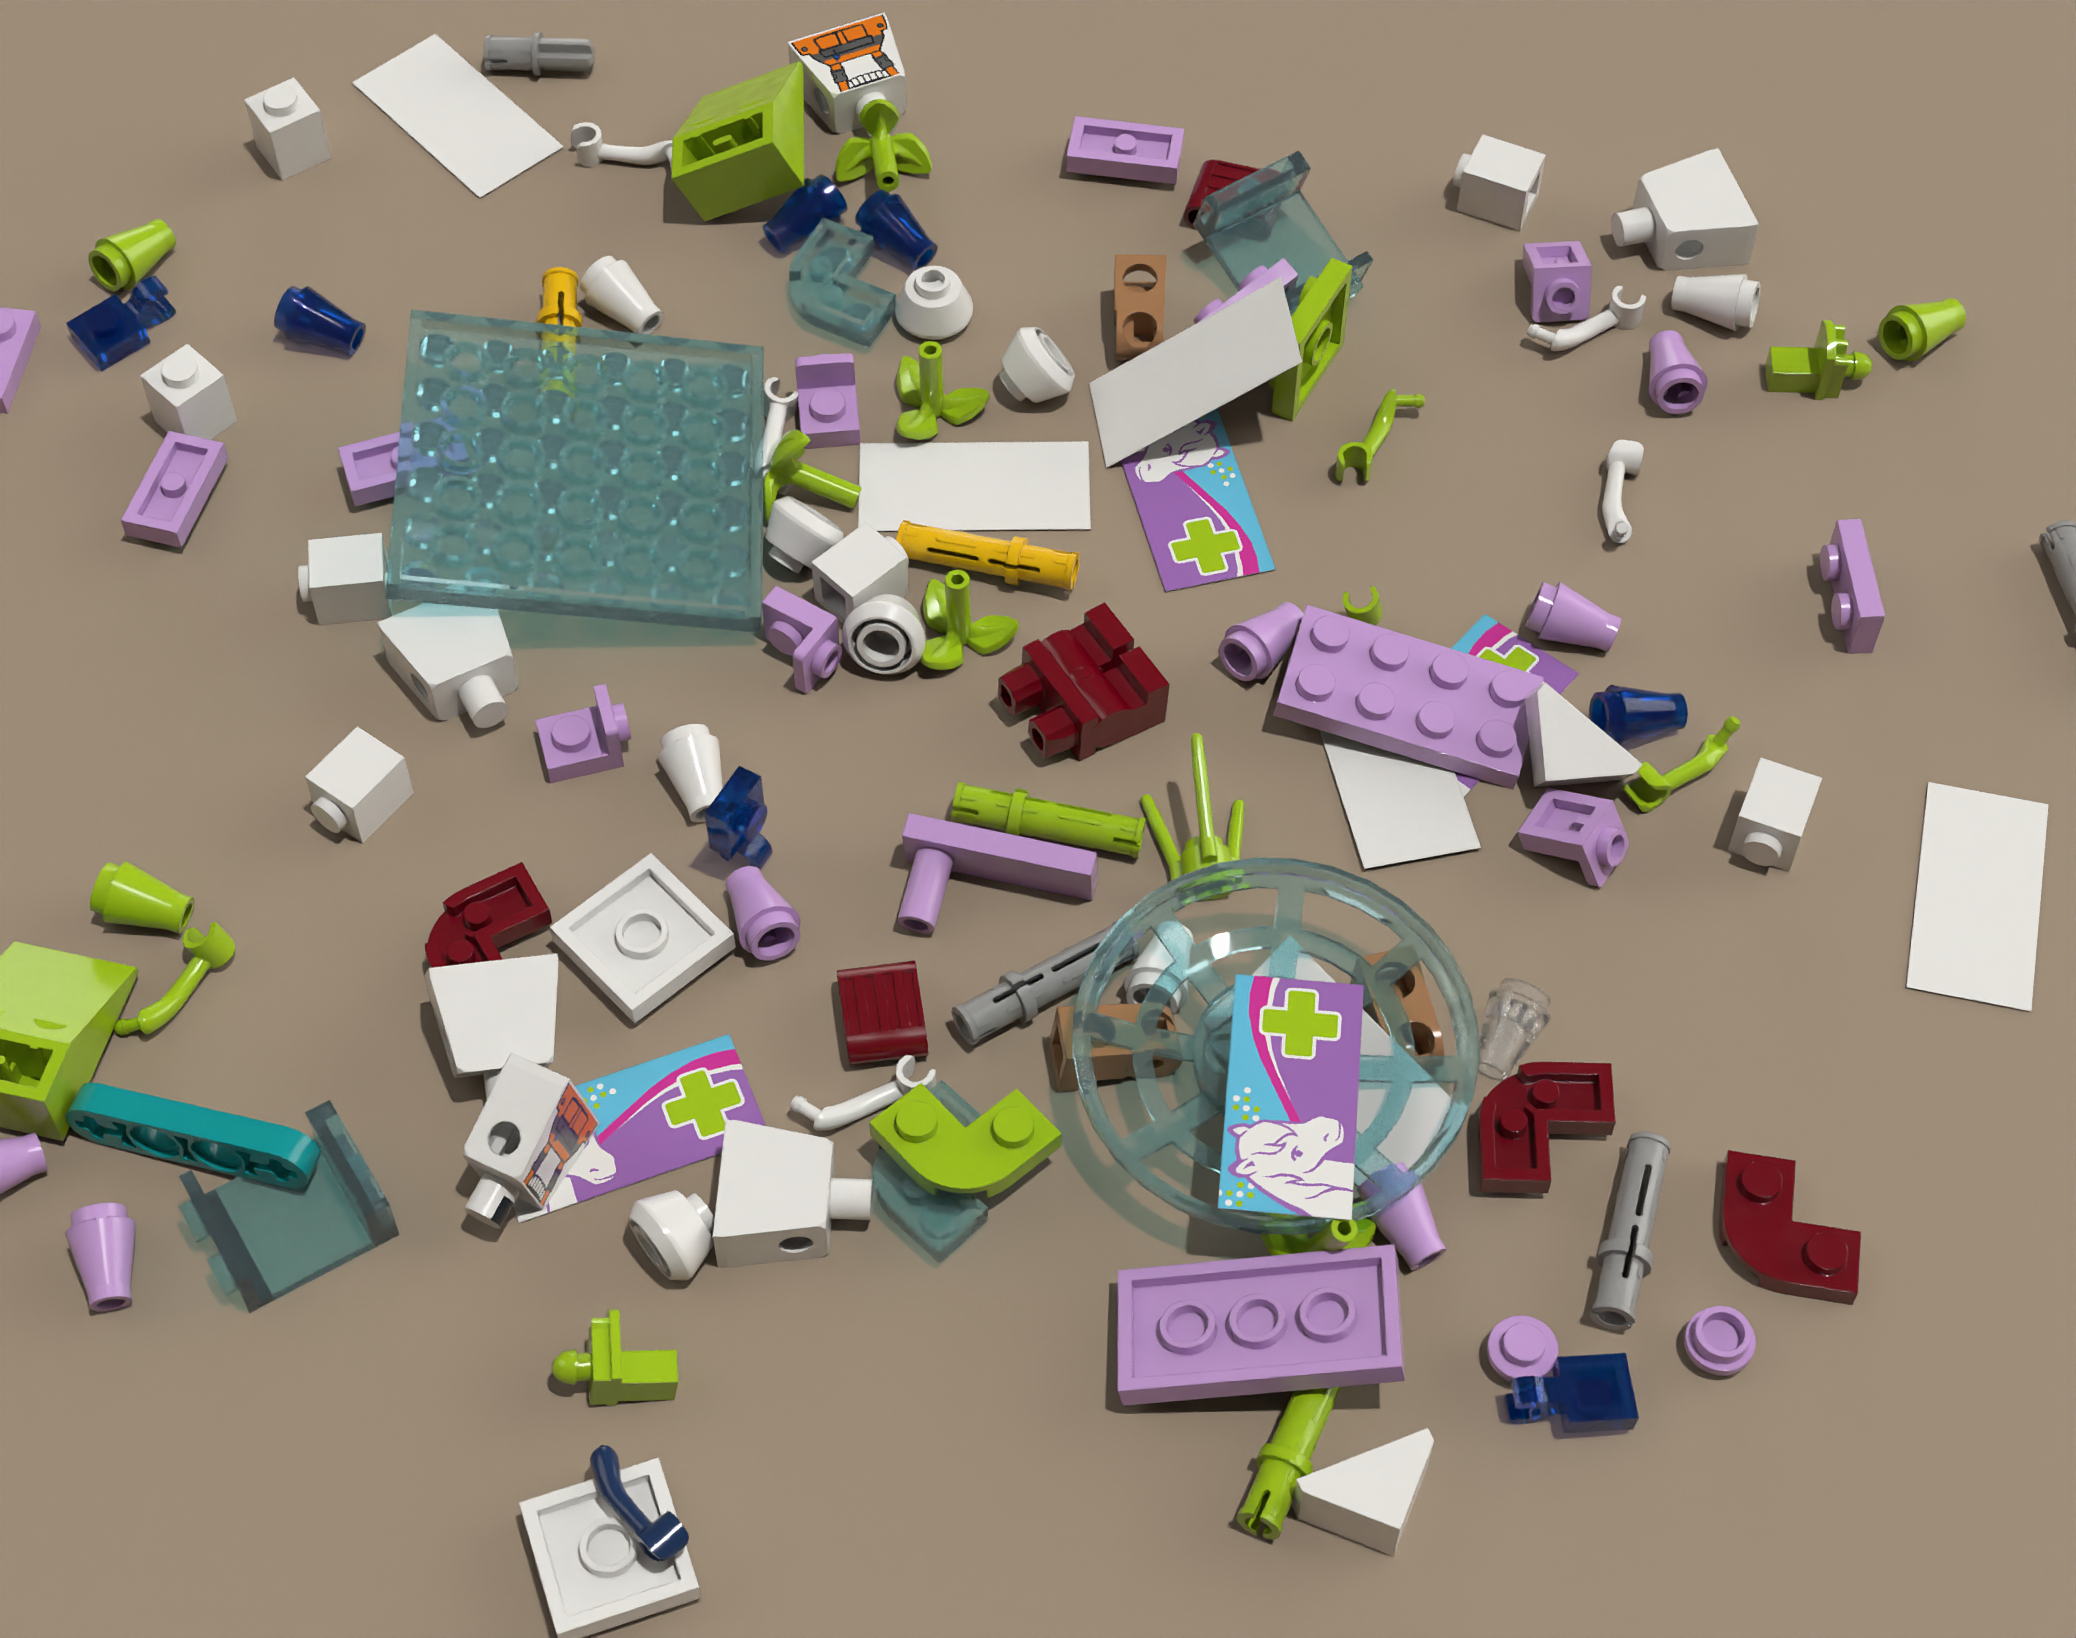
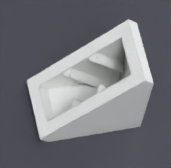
(1569, 746)
(1367, 1494)

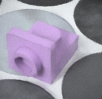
(1558, 280)
(828, 400)
(803, 633)
(584, 739)
(1578, 830)

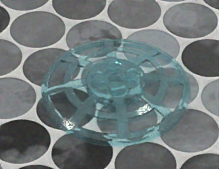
(1211, 1042)

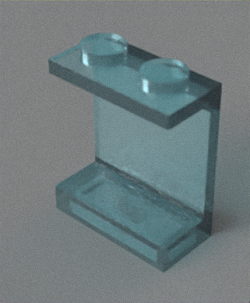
(1271, 220)
(285, 1237)

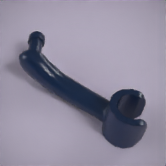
(658, 1538)

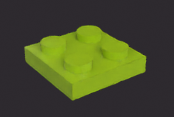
(1320, 335)

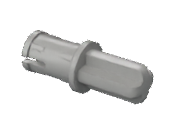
(538, 53)

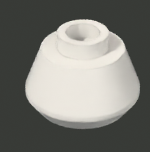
(933, 304)
(1035, 367)
(799, 533)
(884, 635)
(673, 1232)

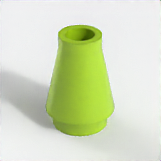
(128, 255)
(1917, 328)
(138, 899)

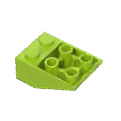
(743, 143)
(53, 1031)

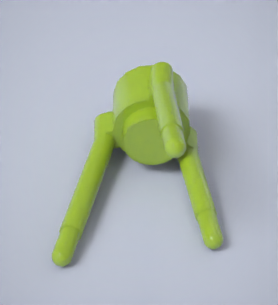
(1206, 848)

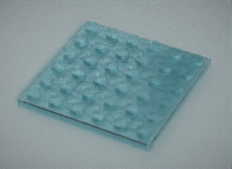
(579, 473)

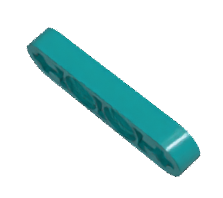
(193, 1135)

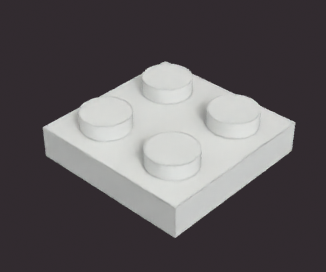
(642, 937)
(592, 1560)

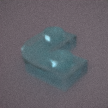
(827, 289)
(933, 1221)

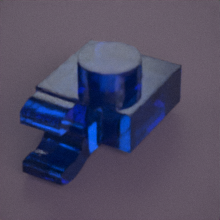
(118, 328)
(737, 819)
(1585, 1390)

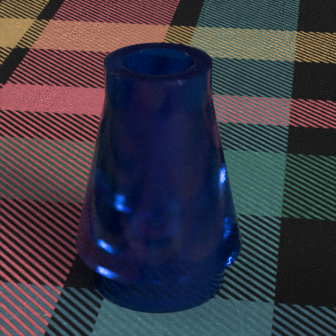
(804, 211)
(895, 229)
(317, 321)
(1637, 713)

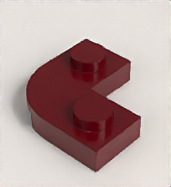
(487, 918)
(1528, 1108)
(1784, 1253)

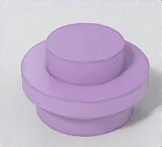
(1720, 1340)
(1522, 1348)

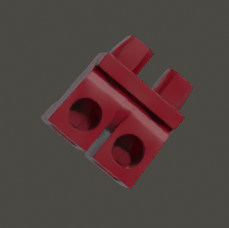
(1086, 686)

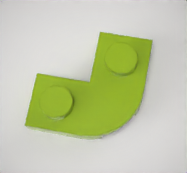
(962, 1159)

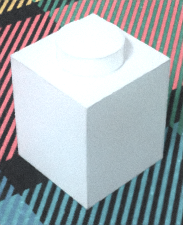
(288, 128)
(1499, 182)
(189, 395)
(858, 570)
(346, 578)
(358, 785)
(1774, 814)

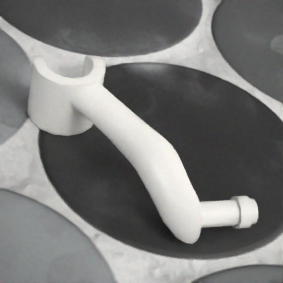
(591, 150)
(1618, 315)
(777, 412)
(1623, 458)
(864, 1104)

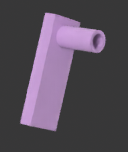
(947, 846)

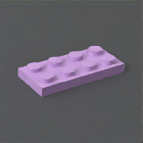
(1407, 696)
(1259, 1325)

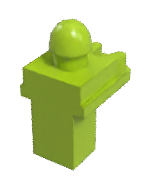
(1818, 367)
(616, 1373)

